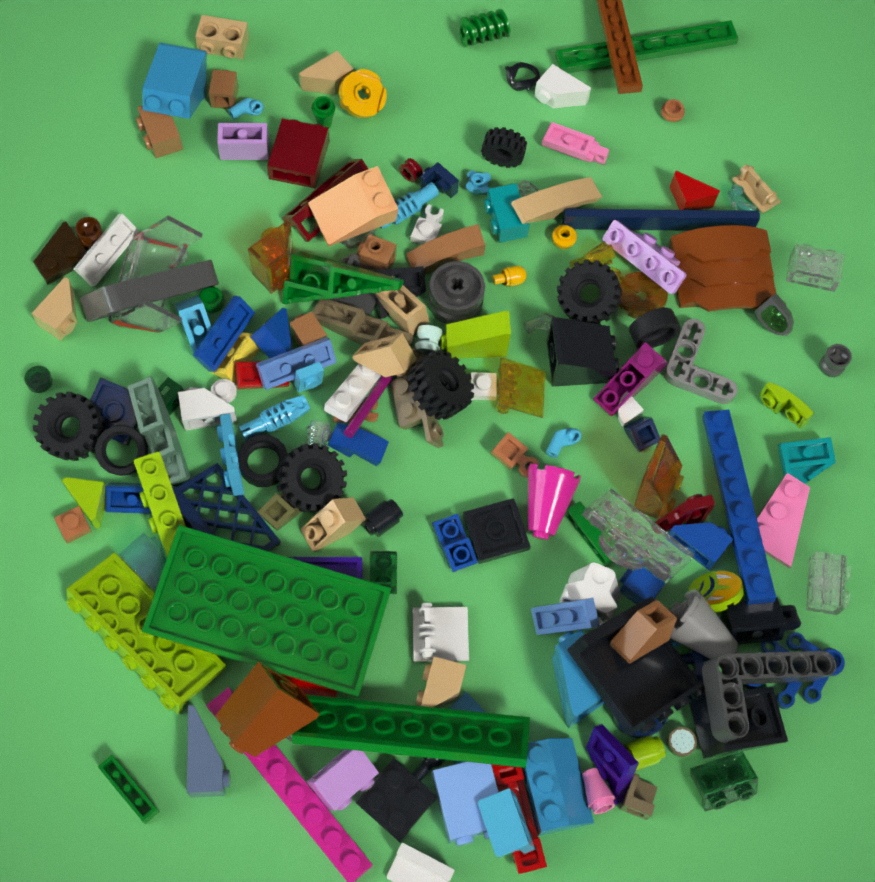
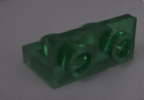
(725, 781)

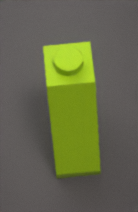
(478, 336)

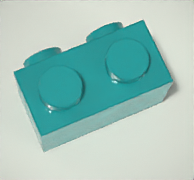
(504, 218)

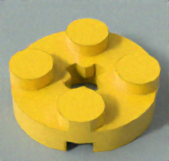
(373, 88)

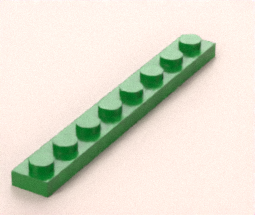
(651, 46)

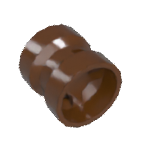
(88, 231)

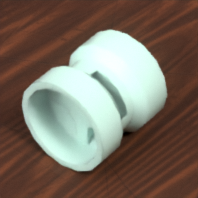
(428, 339)

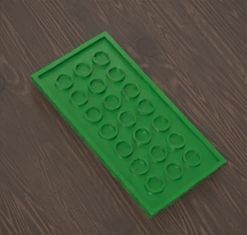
(267, 610)

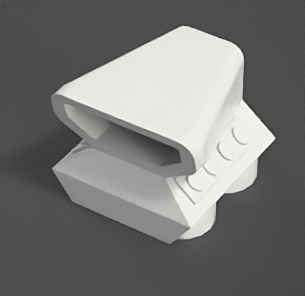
(597, 583)

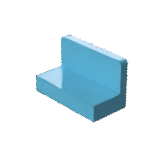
(505, 823)

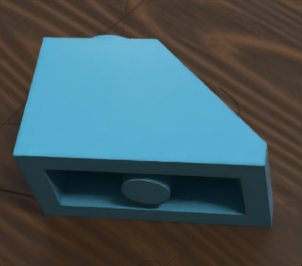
(194, 320)

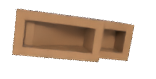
(448, 248)

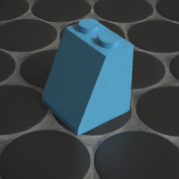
(175, 81)
(575, 690)

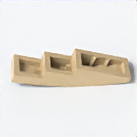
(554, 200)

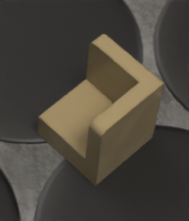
(639, 798)

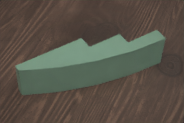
(158, 428)

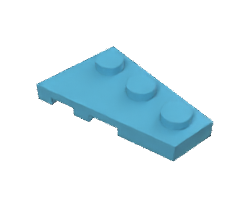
(230, 455)

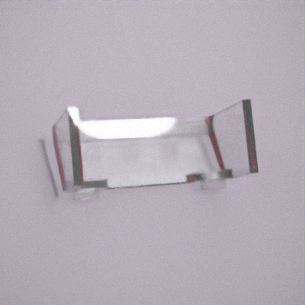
(151, 252)

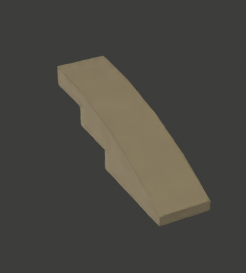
(354, 323)

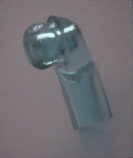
(737, 200)

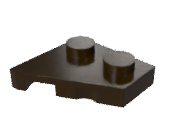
(59, 254)

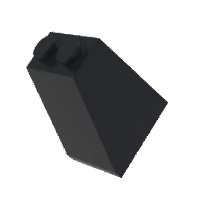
(580, 353)

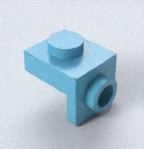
(308, 377)

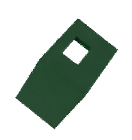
(171, 398)

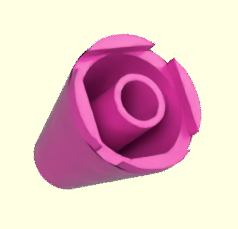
(549, 498)

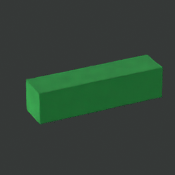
(587, 531)
(128, 789)

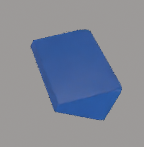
(125, 498)

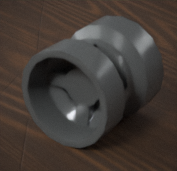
(835, 360)

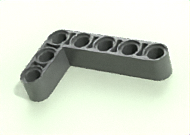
(152, 288)
(807, 668)

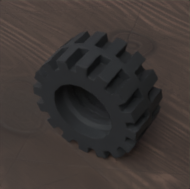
(504, 147)

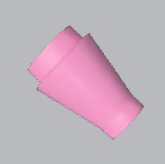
(597, 792)

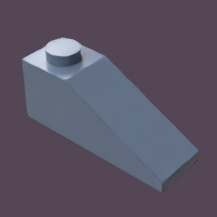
(204, 765)

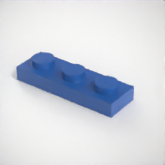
(224, 333)

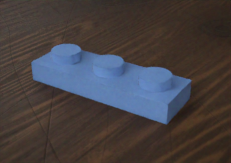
(284, 366)
(565, 616)

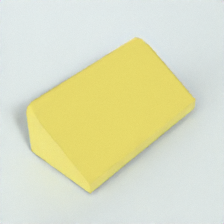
(242, 351)

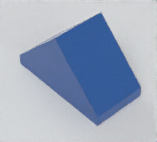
(274, 335)

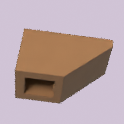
(160, 132)
(644, 631)

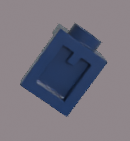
(442, 178)

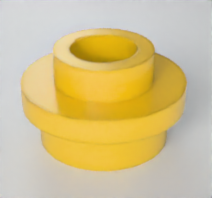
(564, 242)

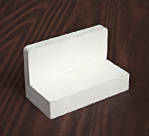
(415, 866)

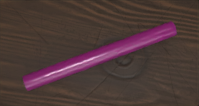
(367, 406)

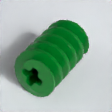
(483, 26)

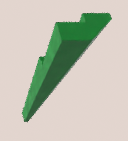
(324, 278)

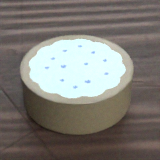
(681, 742)

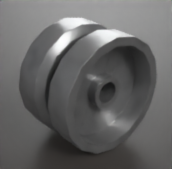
(456, 292)

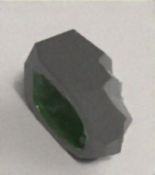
(775, 316)

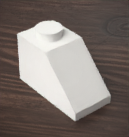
(561, 89)
(202, 408)

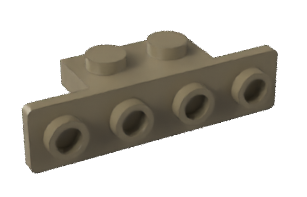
(410, 414)

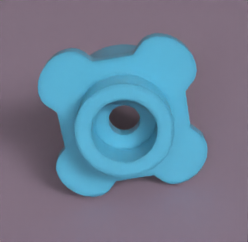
(478, 188)

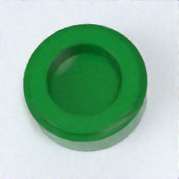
(212, 299)

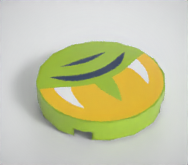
(719, 588)

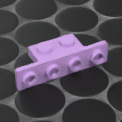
(646, 255)

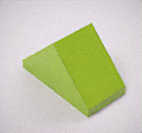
(89, 496)

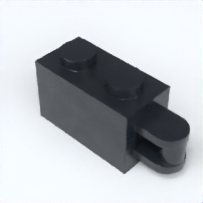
(759, 621)

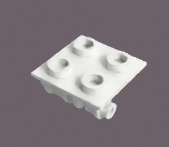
(440, 633)

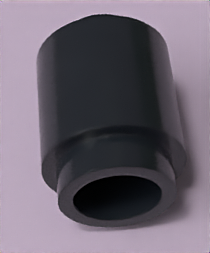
(382, 518)

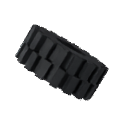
(586, 274)
(431, 394)
(51, 422)
(327, 466)

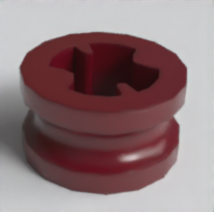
(410, 170)

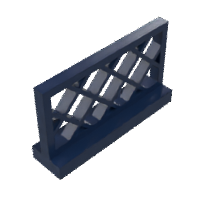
(194, 521)

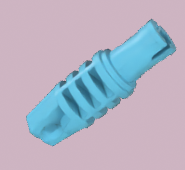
(413, 202)
(276, 417)

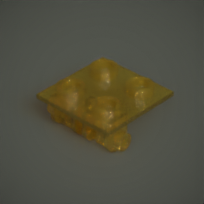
(520, 388)

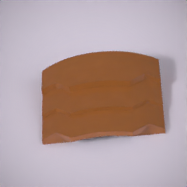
(724, 267)

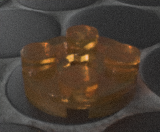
(640, 282)

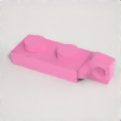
(574, 144)

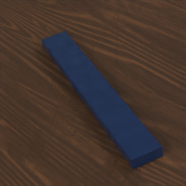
(657, 219)

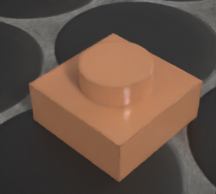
(73, 524)

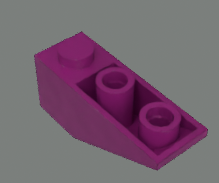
(631, 377)

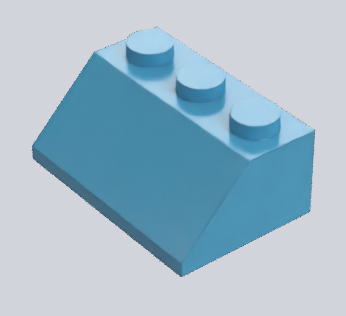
(555, 786)

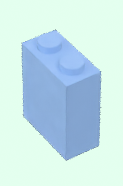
(458, 794)

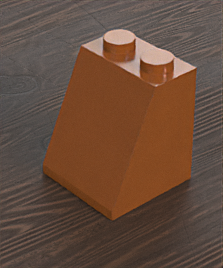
(264, 711)

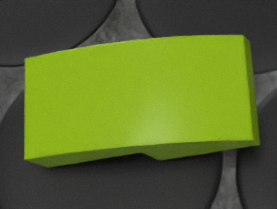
(780, 399)

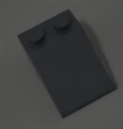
(764, 724)

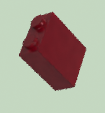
(298, 153)

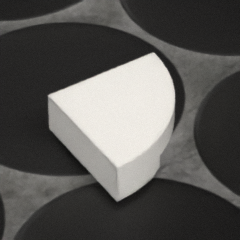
(629, 410)

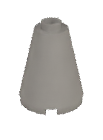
(700, 627)

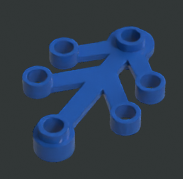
(792, 688)

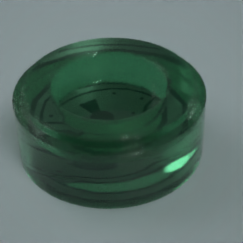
(38, 379)

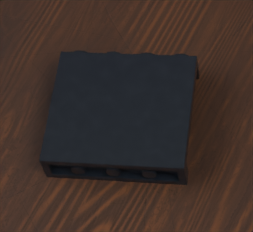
(637, 690)

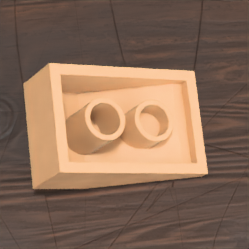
(354, 207)

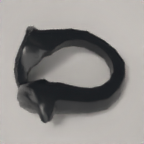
(522, 84)

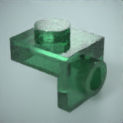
(384, 569)

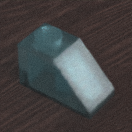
(145, 559)

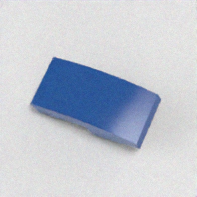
(363, 444)
(454, 543)

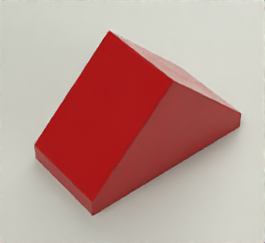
(691, 193)

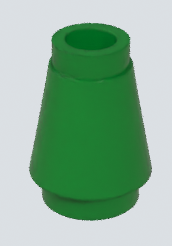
(323, 111)

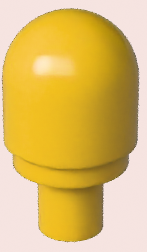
(510, 276)

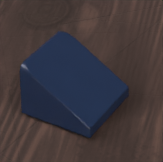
(642, 433)

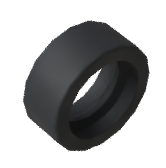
(654, 327)
(106, 436)
(249, 446)

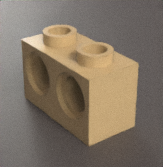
(222, 36)

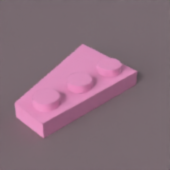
(782, 519)

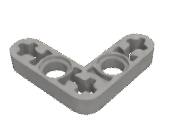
(690, 372)

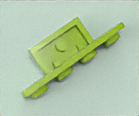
(159, 497)

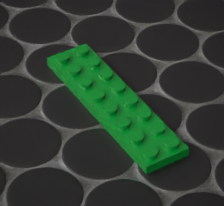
(417, 731)

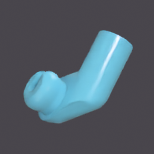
(246, 106)
(561, 439)

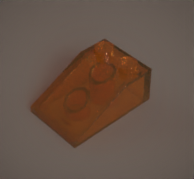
(660, 481)

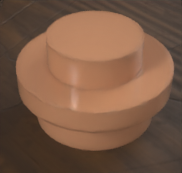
(672, 110)

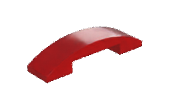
(513, 778)

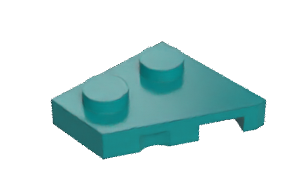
(806, 458)

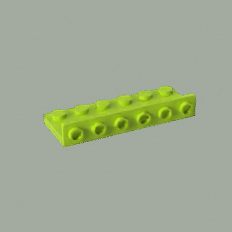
(116, 607)

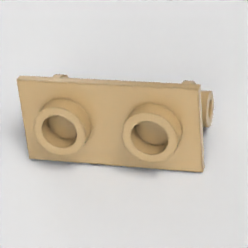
(756, 189)

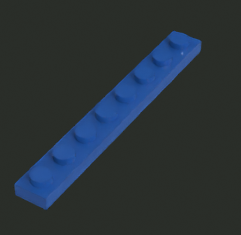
(739, 508)

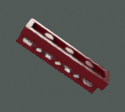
(302, 210)

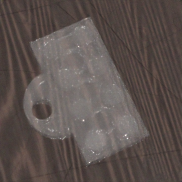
(636, 536)

